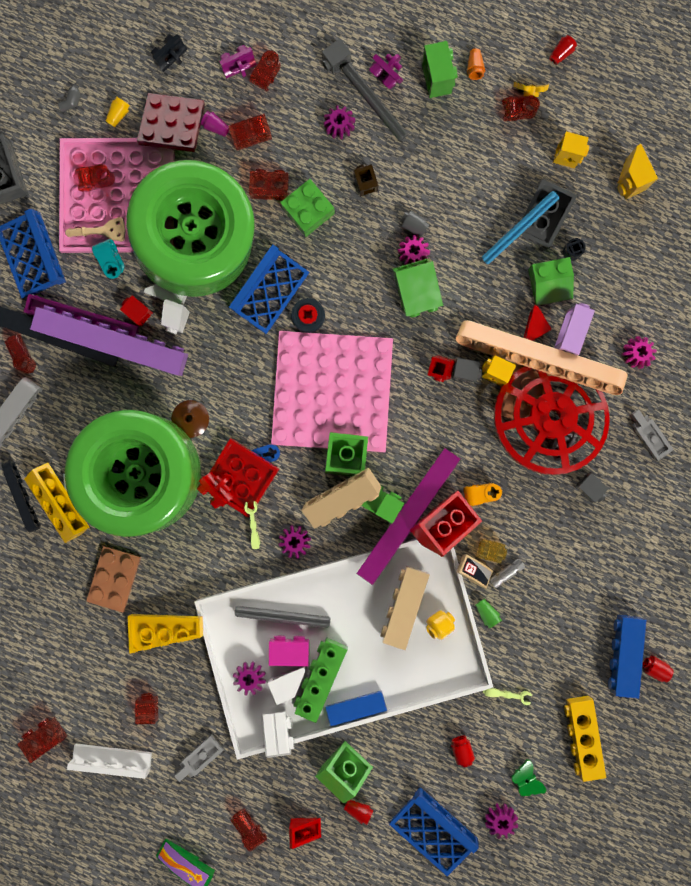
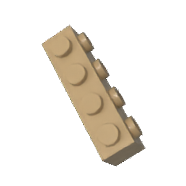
(342, 498)
(405, 608)

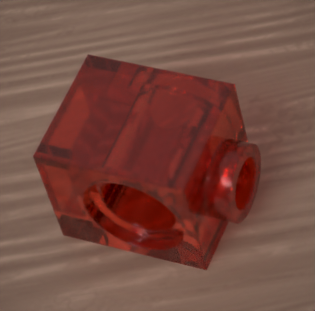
(146, 710)

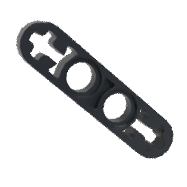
(20, 496)

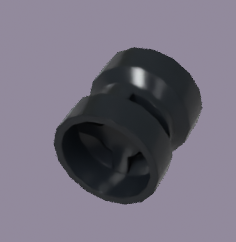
(572, 252)

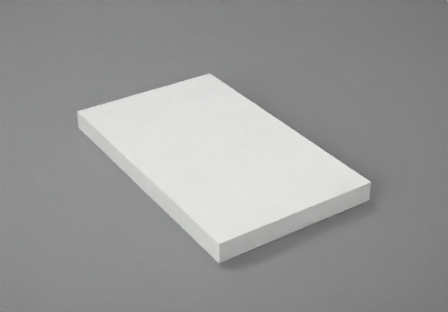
(409, 678)

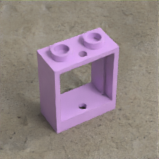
(574, 328)

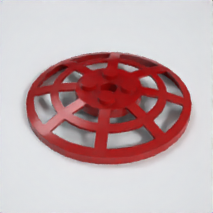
(547, 427)

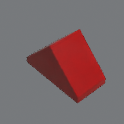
(536, 325)
(304, 831)

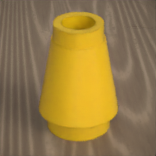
(117, 111)

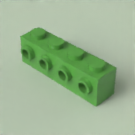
(321, 679)

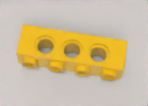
(56, 502)
(594, 767)

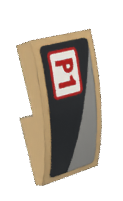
(474, 571)

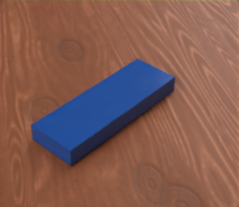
(356, 708)

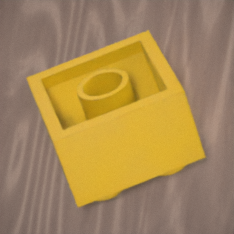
(636, 173)

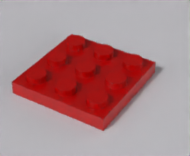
(247, 474)

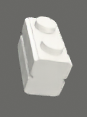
(276, 734)

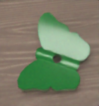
(529, 787)

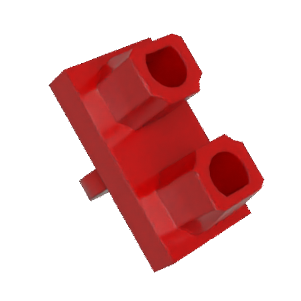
(217, 488)

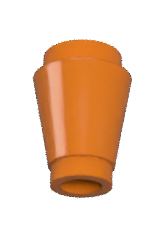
(475, 65)

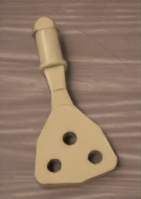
(104, 230)

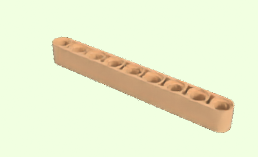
(542, 357)

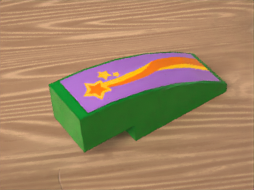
(185, 864)

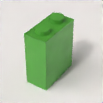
(418, 287)

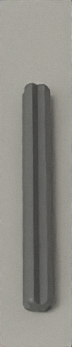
(374, 102)
(282, 616)

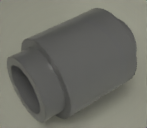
(414, 223)

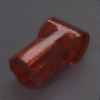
(20, 353)
(249, 831)

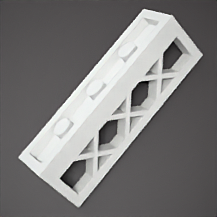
(110, 761)

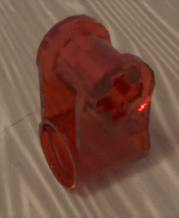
(265, 73)
(516, 109)
(90, 177)

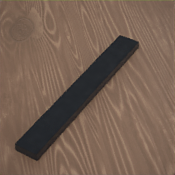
(22, 323)

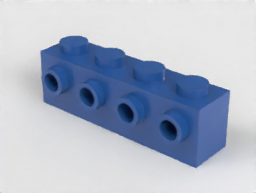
(627, 656)

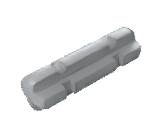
(507, 573)

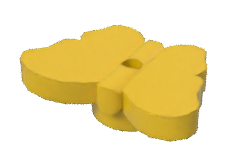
(531, 89)

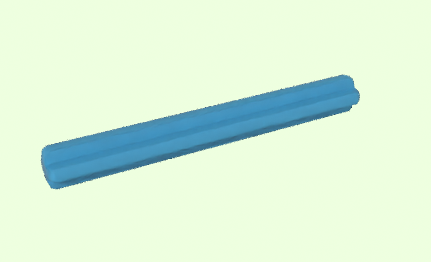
(520, 227)

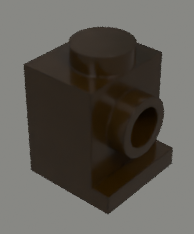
(365, 171)

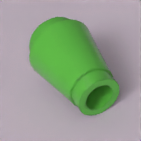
(488, 614)

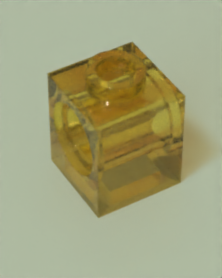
(491, 550)

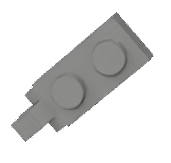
(650, 435)
(199, 758)

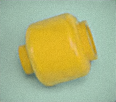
(440, 625)

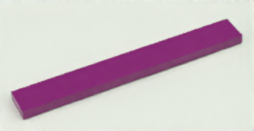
(408, 517)

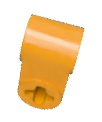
(479, 494)

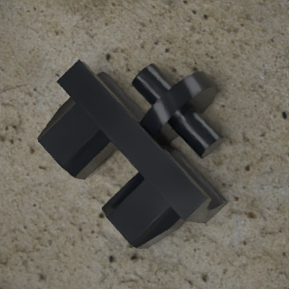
(170, 52)

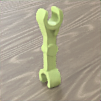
(255, 540)
(493, 692)

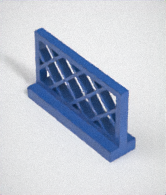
(42, 245)
(256, 278)
(448, 824)

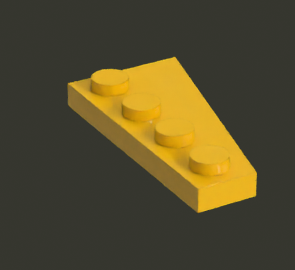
(161, 630)

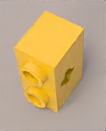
(571, 150)
(497, 370)

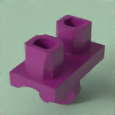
(238, 62)
(379, 65)

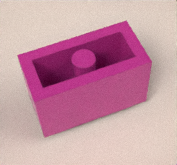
(289, 651)

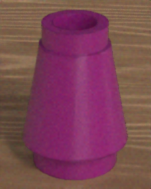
(214, 124)

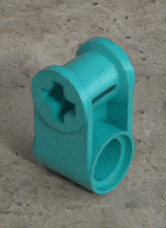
(108, 256)

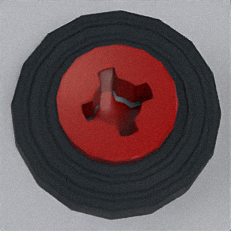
(310, 321)

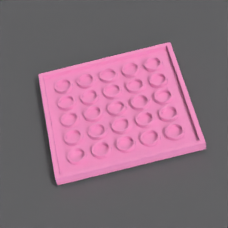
(96, 207)
(331, 387)

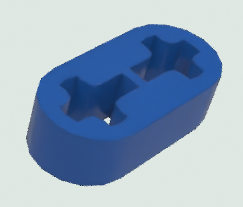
(260, 451)

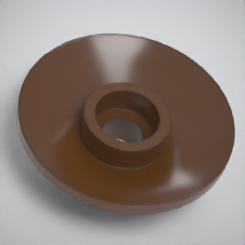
(199, 415)

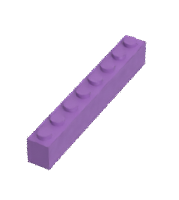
(112, 342)

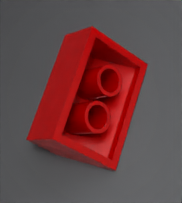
(446, 524)

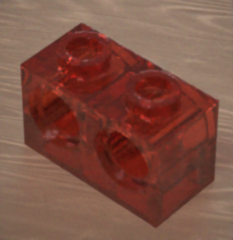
(250, 132)
(268, 190)
(40, 736)

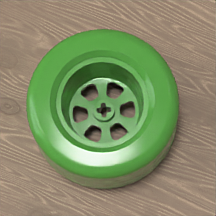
(194, 186)
(92, 481)

